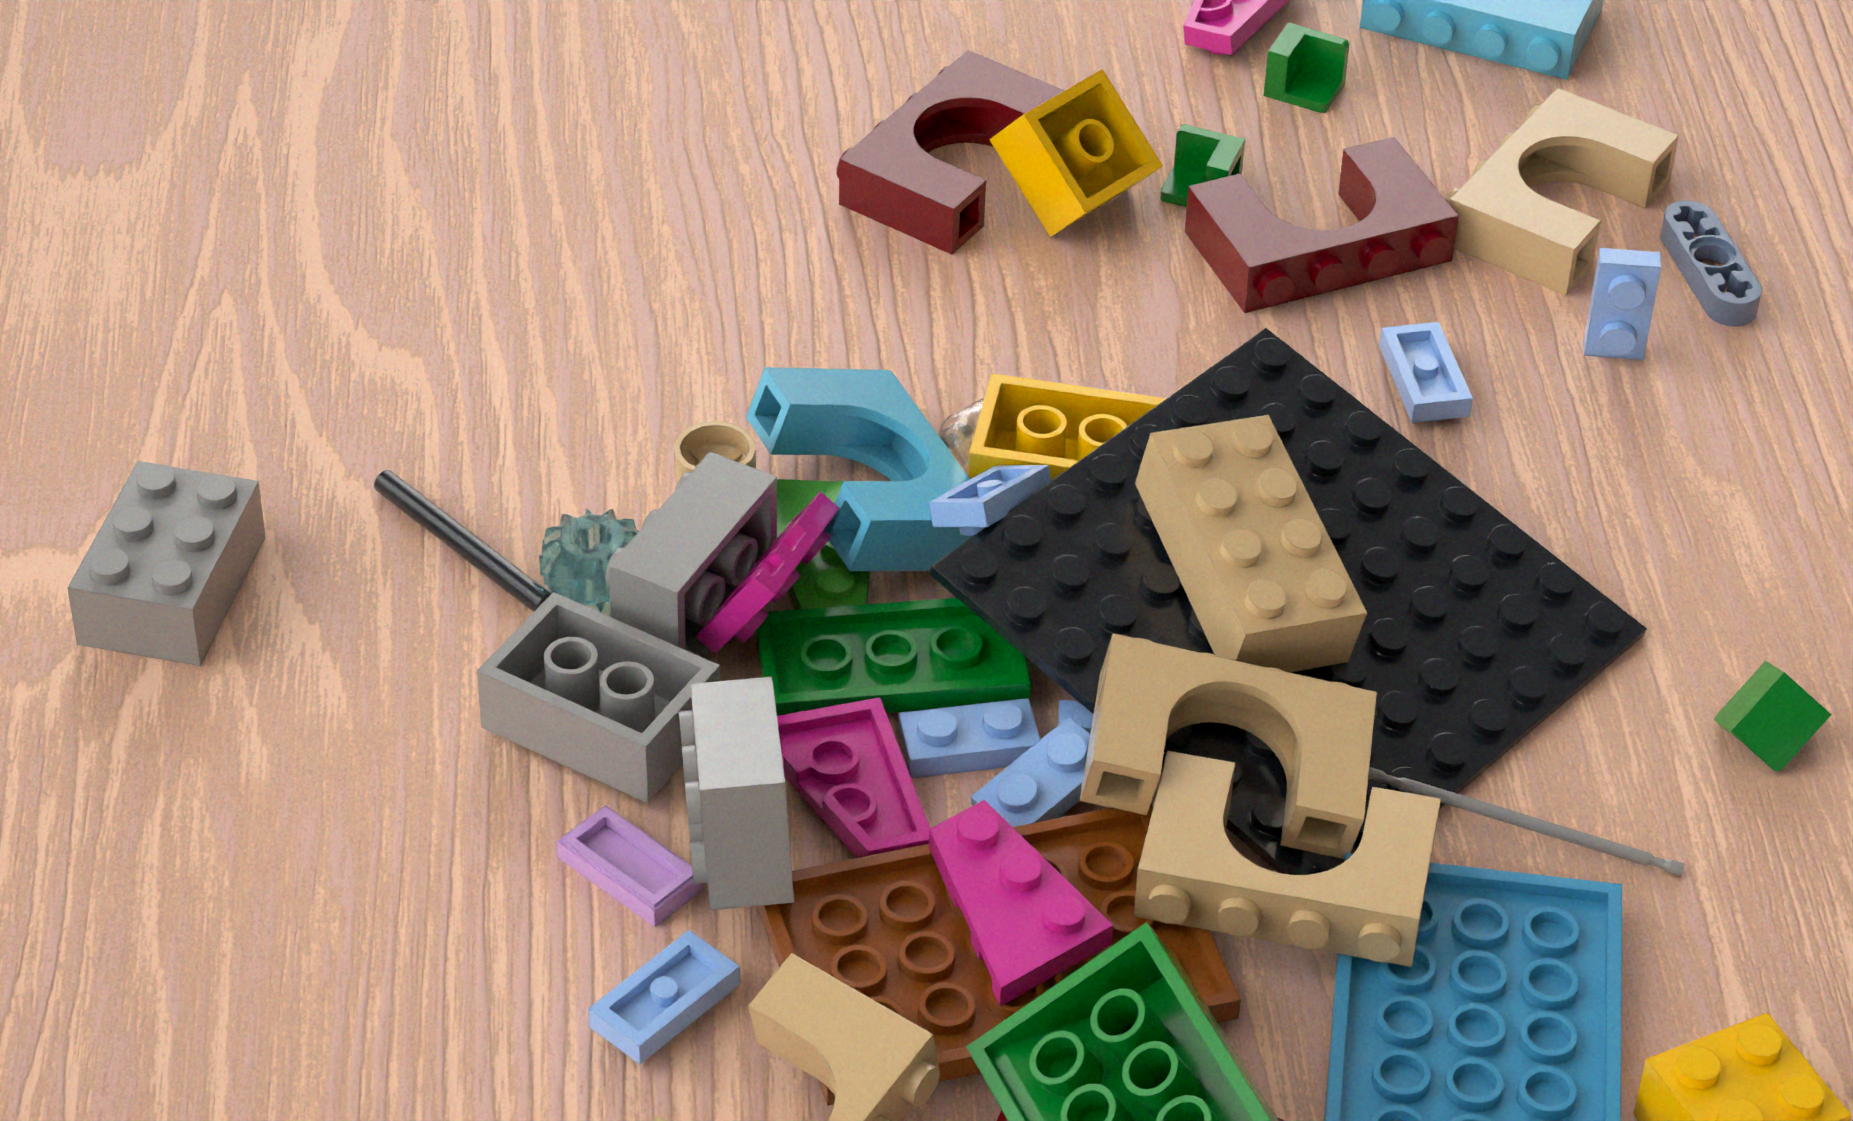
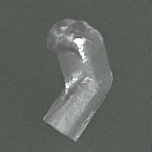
(959, 429)

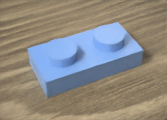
(1622, 303)
(1425, 372)
(987, 497)
(966, 737)
(1042, 780)
(664, 996)

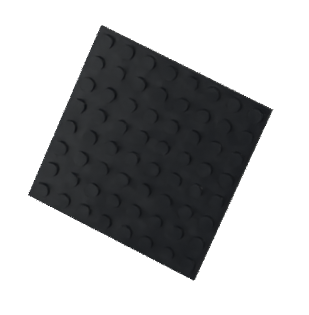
(1464, 623)

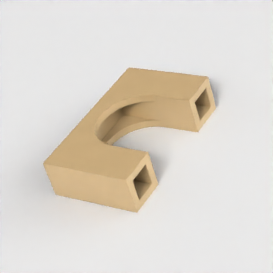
(1558, 142)
(1309, 723)
(1357, 909)
(847, 1041)

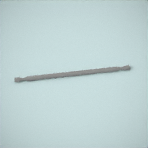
(1527, 822)

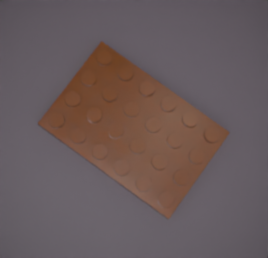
(903, 943)

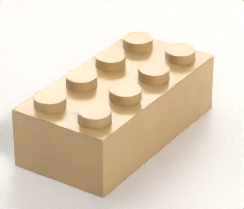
(1249, 545)

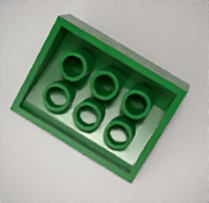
(1119, 1046)

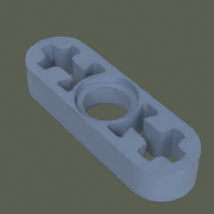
(1708, 282)

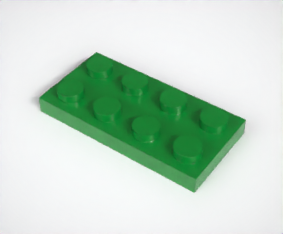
(898, 651)

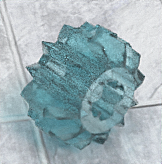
(579, 552)

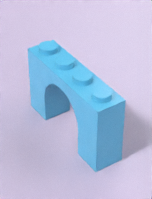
(1517, 33)
(876, 423)

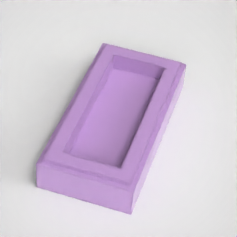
(629, 865)

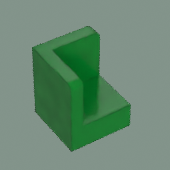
(1306, 68)
(1199, 158)
(1772, 716)

